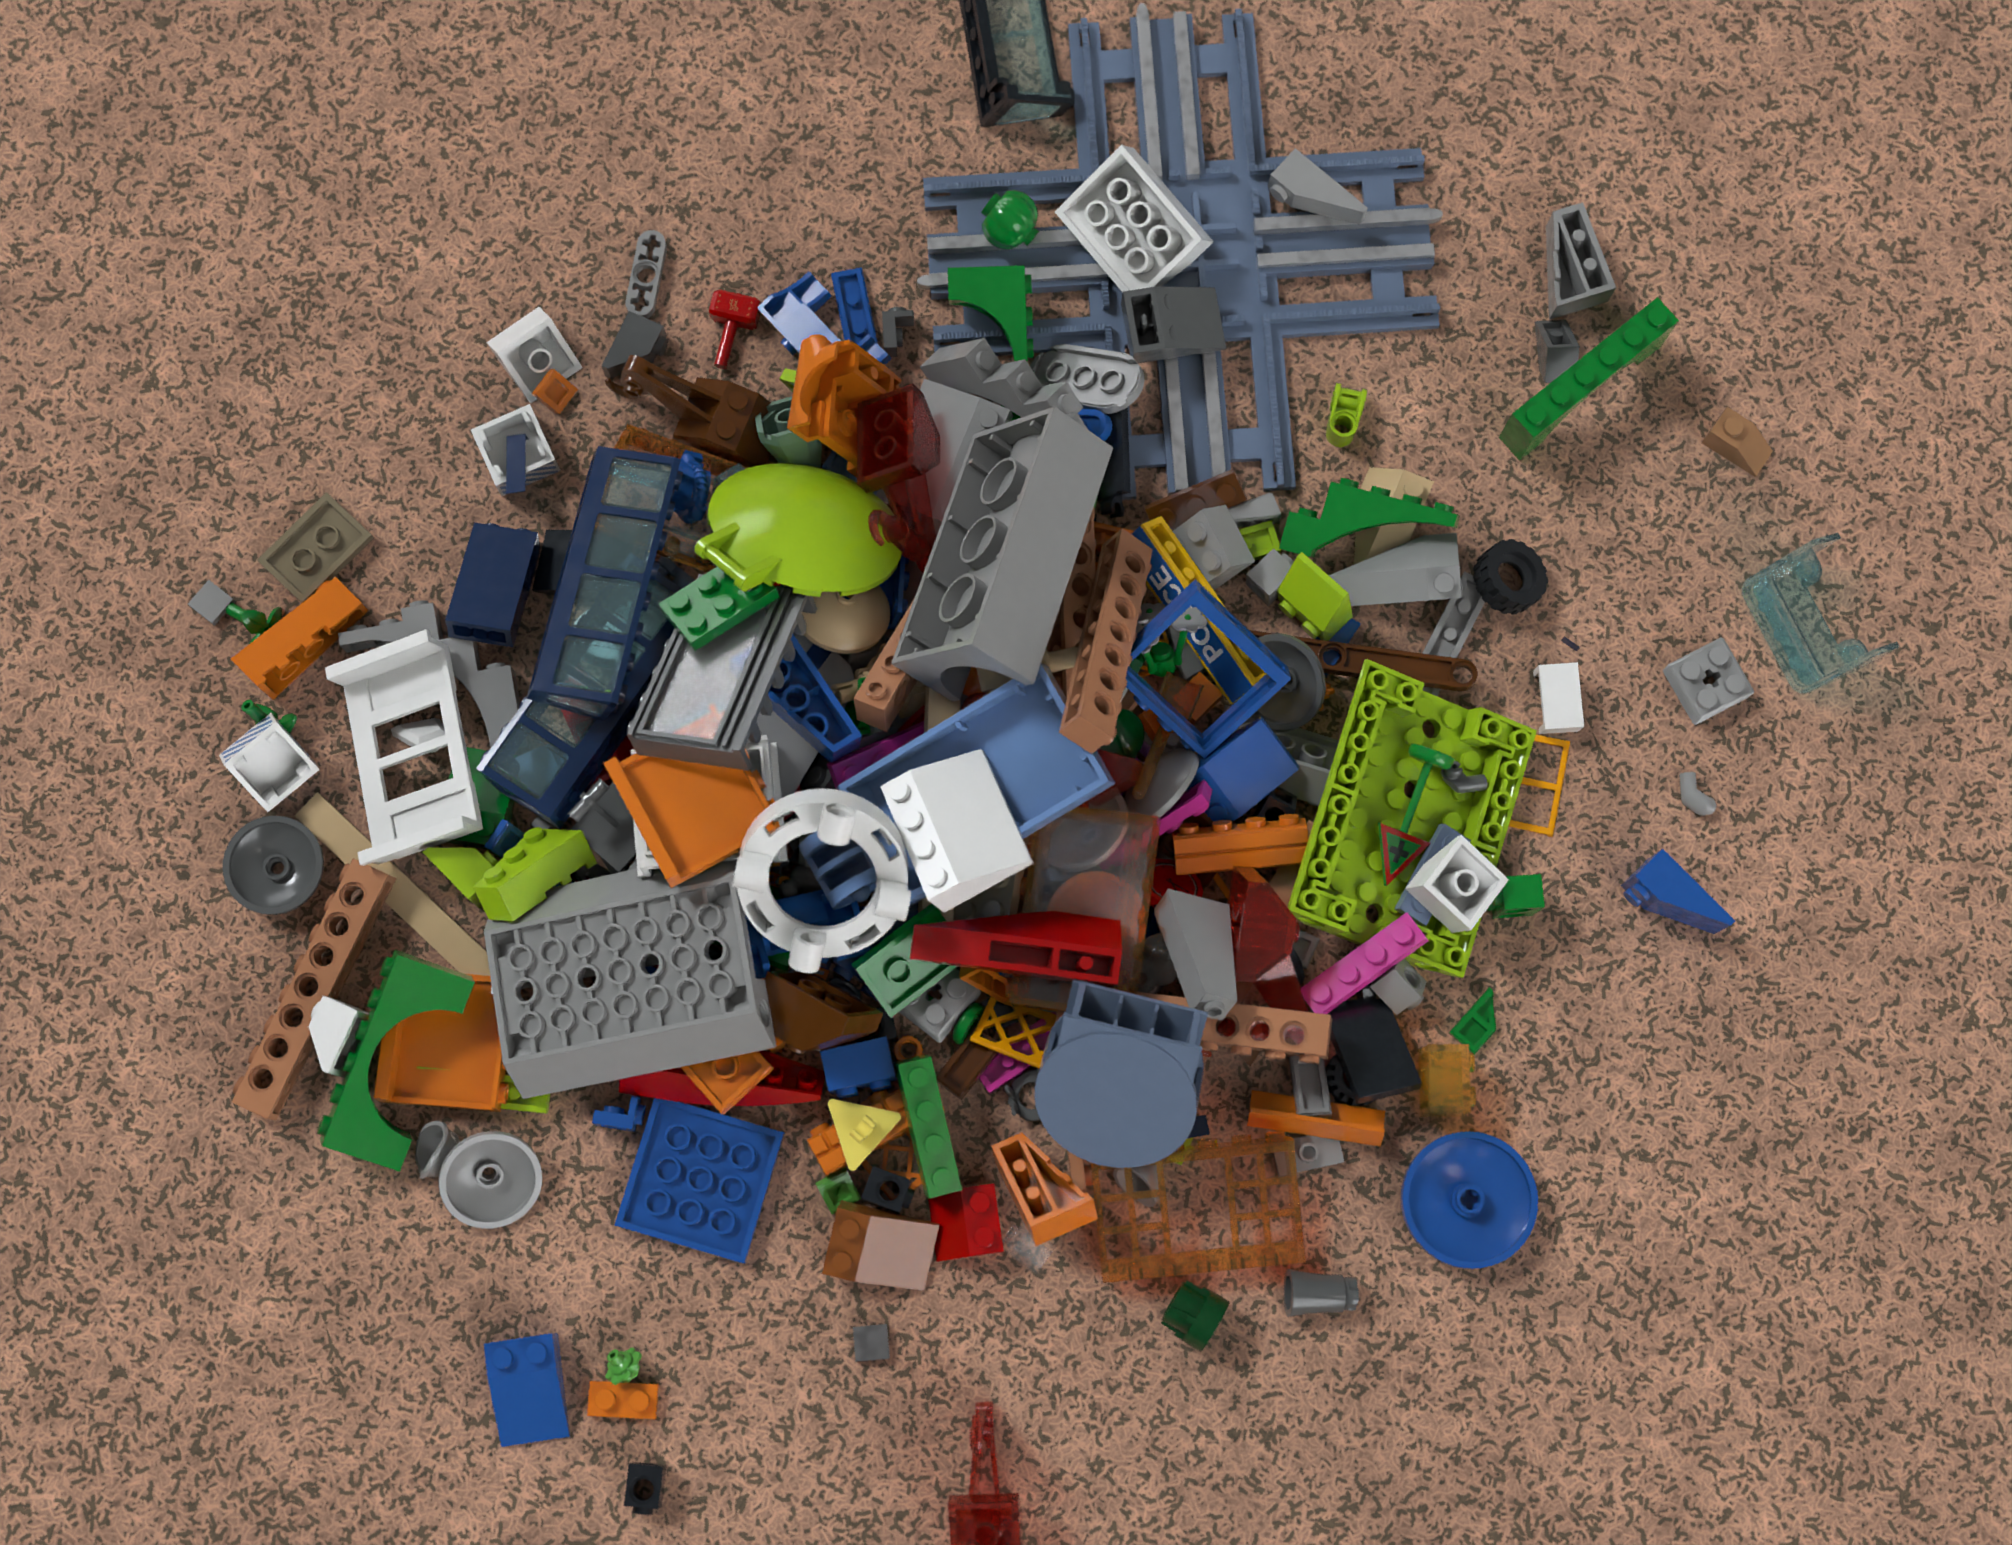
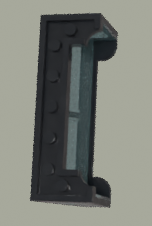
(1013, 62)

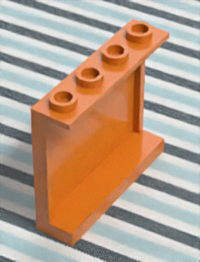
(689, 810)
(446, 1040)

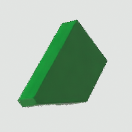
(1477, 1023)

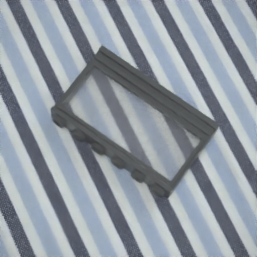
(709, 699)

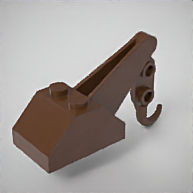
(714, 417)
(815, 1013)

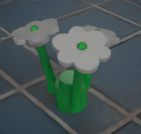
(1162, 656)

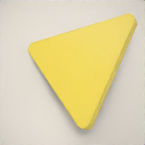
(860, 1129)

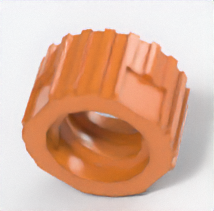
(907, 1039)

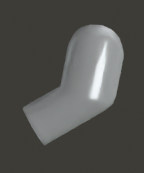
(1693, 798)

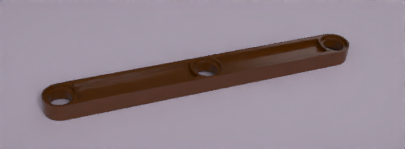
(1430, 669)

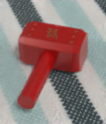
(733, 311)

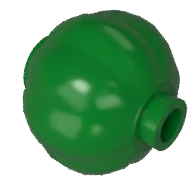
(1010, 220)

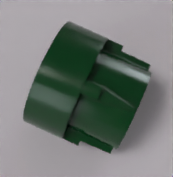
(1194, 1314)

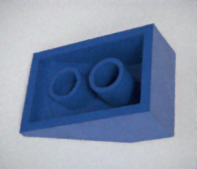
(1244, 770)
(1670, 891)
(527, 1389)

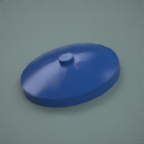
(1469, 1200)

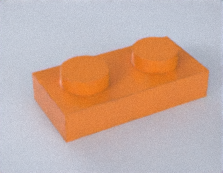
(623, 1400)

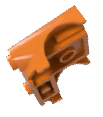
(828, 390)

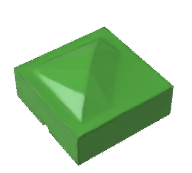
(837, 1188)

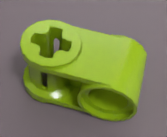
(1344, 410)

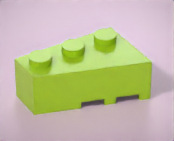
(530, 870)

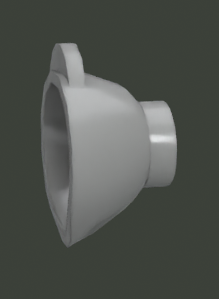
(1142, 1178)

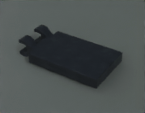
(1117, 474)
(1372, 1048)

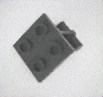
(606, 824)

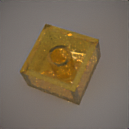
(1446, 1080)

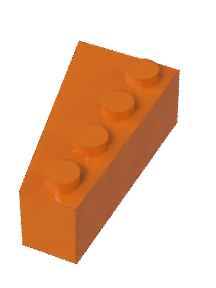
(300, 637)

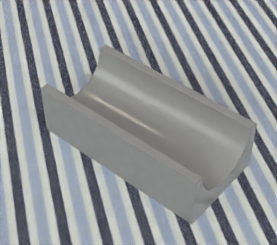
(1003, 552)

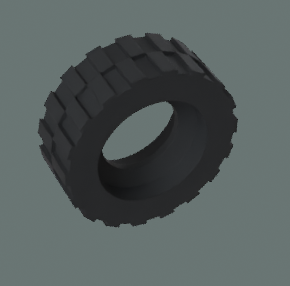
(1528, 566)

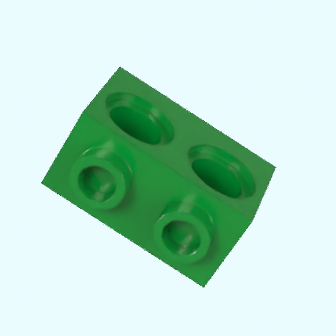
(1519, 897)

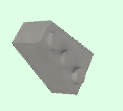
(1575, 263)

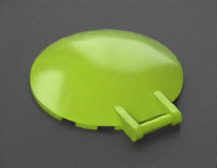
(797, 530)

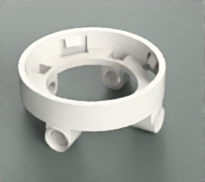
(837, 819)

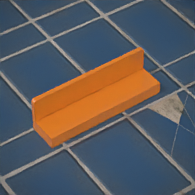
(1346, 1123)

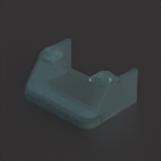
(1795, 625)

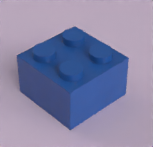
(859, 1067)

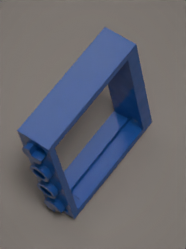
(1168, 717)

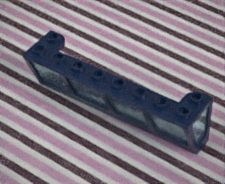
(605, 582)
(555, 754)

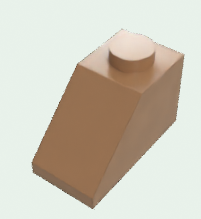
(1738, 441)

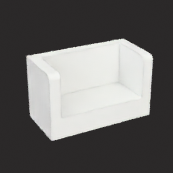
(1560, 698)

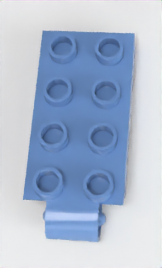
(1033, 764)

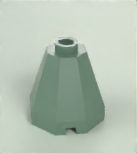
(782, 442)

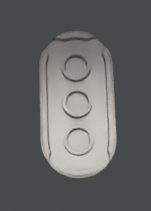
(1096, 376)

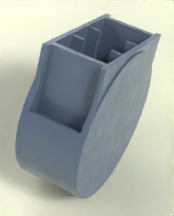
(1121, 1076)

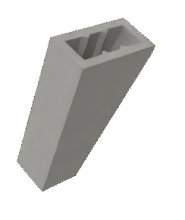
(1200, 949)

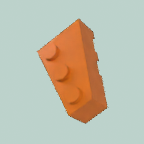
(1041, 1192)

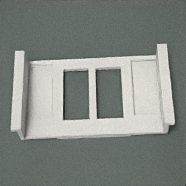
(383, 688)

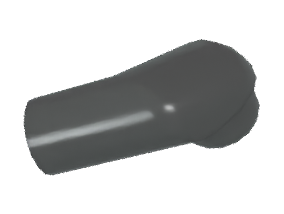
(1460, 782)

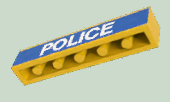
(1169, 575)

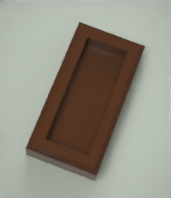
(966, 1066)

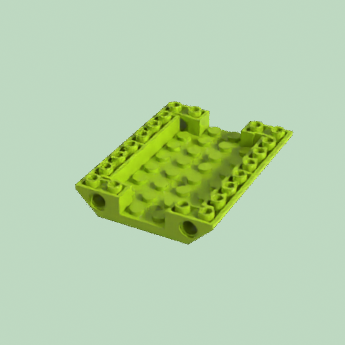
(1366, 786)

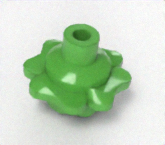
(623, 1365)

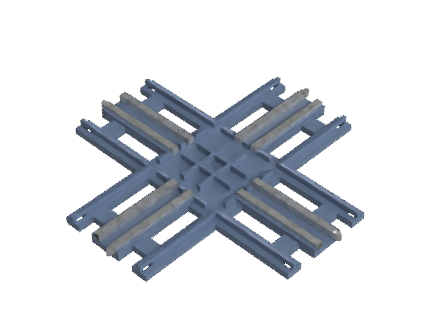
(1242, 262)

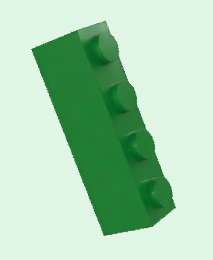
(927, 1126)

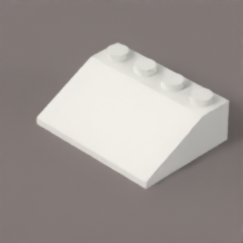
(1133, 223)
(956, 828)

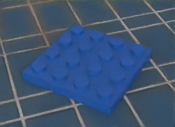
(699, 1179)

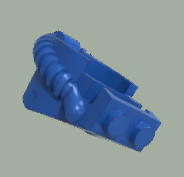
(695, 481)

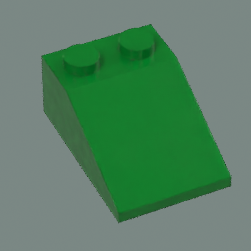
(491, 803)

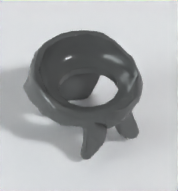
(1014, 1099)

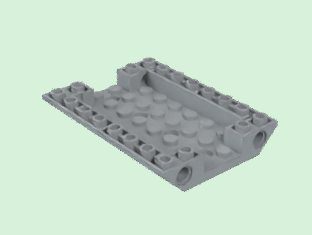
(628, 1018)

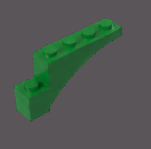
(1354, 510)

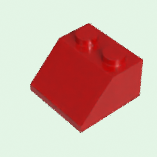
(967, 1223)

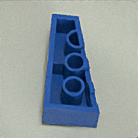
(812, 708)

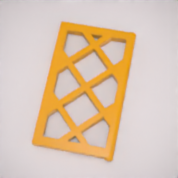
(1004, 1045)

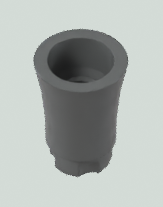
(1318, 1293)

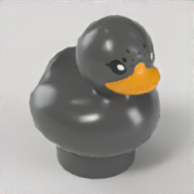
(799, 882)

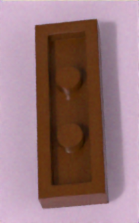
(1213, 492)

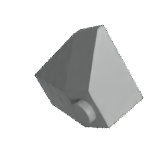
(1408, 573)

